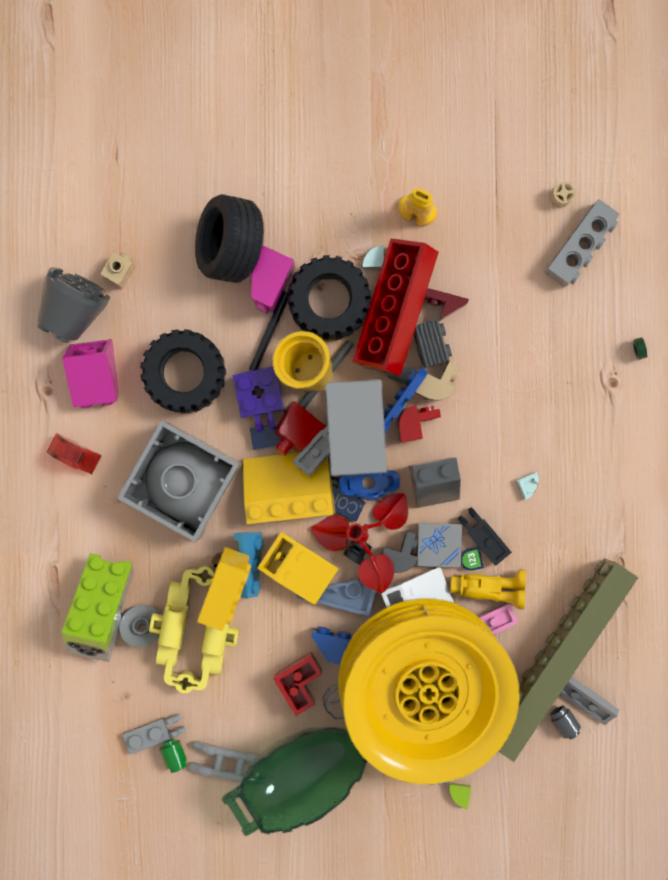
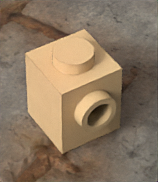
(118, 269)

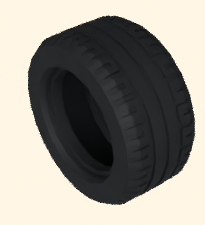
(229, 238)

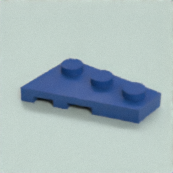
(403, 396)

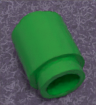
(173, 755)

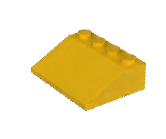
(281, 491)

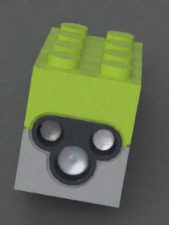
(97, 608)

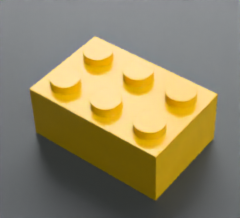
(225, 589)

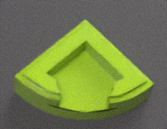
(460, 794)

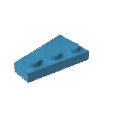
(251, 544)

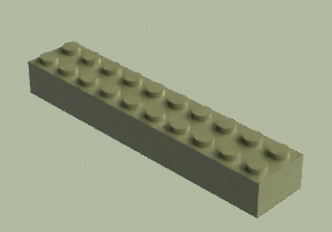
(567, 650)

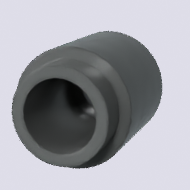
(565, 722)

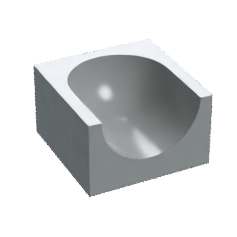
(356, 427)
(179, 480)

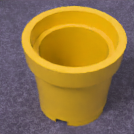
(293, 354)

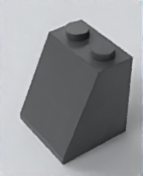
(436, 481)

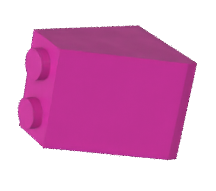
(270, 279)
(91, 373)

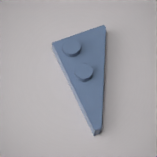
(349, 596)

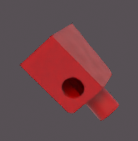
(296, 429)

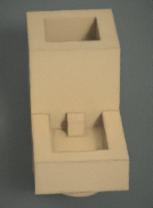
(439, 389)

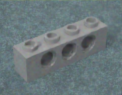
(606, 219)

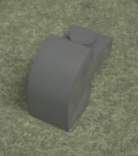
(402, 558)

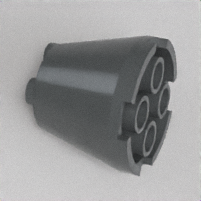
(69, 304)

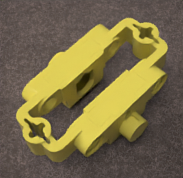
(172, 629)

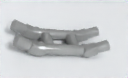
(220, 753)

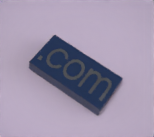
(347, 505)

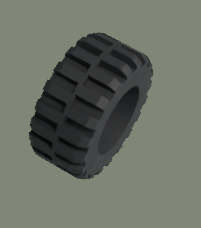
(320, 270)
(155, 362)

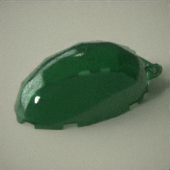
(297, 780)

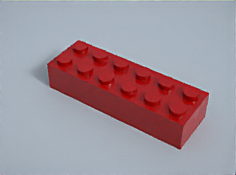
(395, 306)

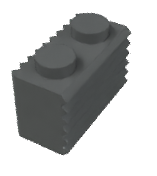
(431, 343)

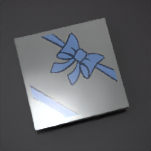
(439, 545)

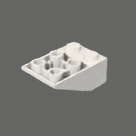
(424, 585)

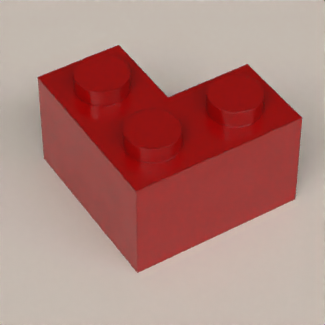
(293, 682)

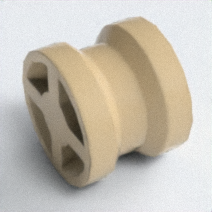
(564, 190)

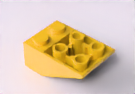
(298, 568)

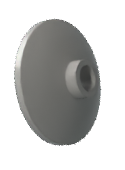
(131, 623)

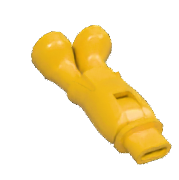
(418, 203)
(489, 588)

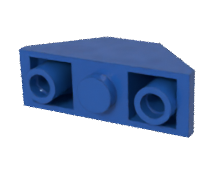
(331, 644)

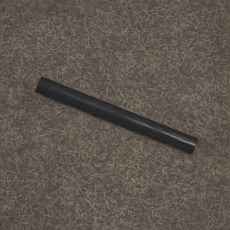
(269, 332)

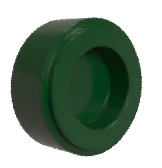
(640, 348)

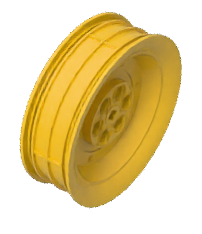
(456, 733)

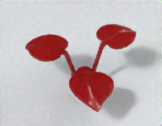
(334, 530)

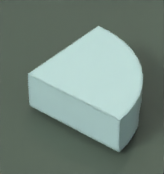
(374, 258)
(528, 485)

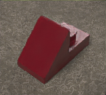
(450, 302)

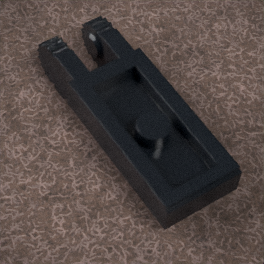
(486, 538)

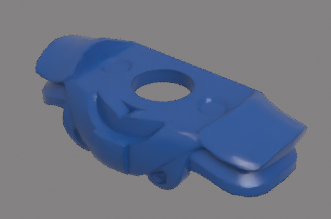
(383, 484)

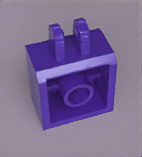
(250, 404)

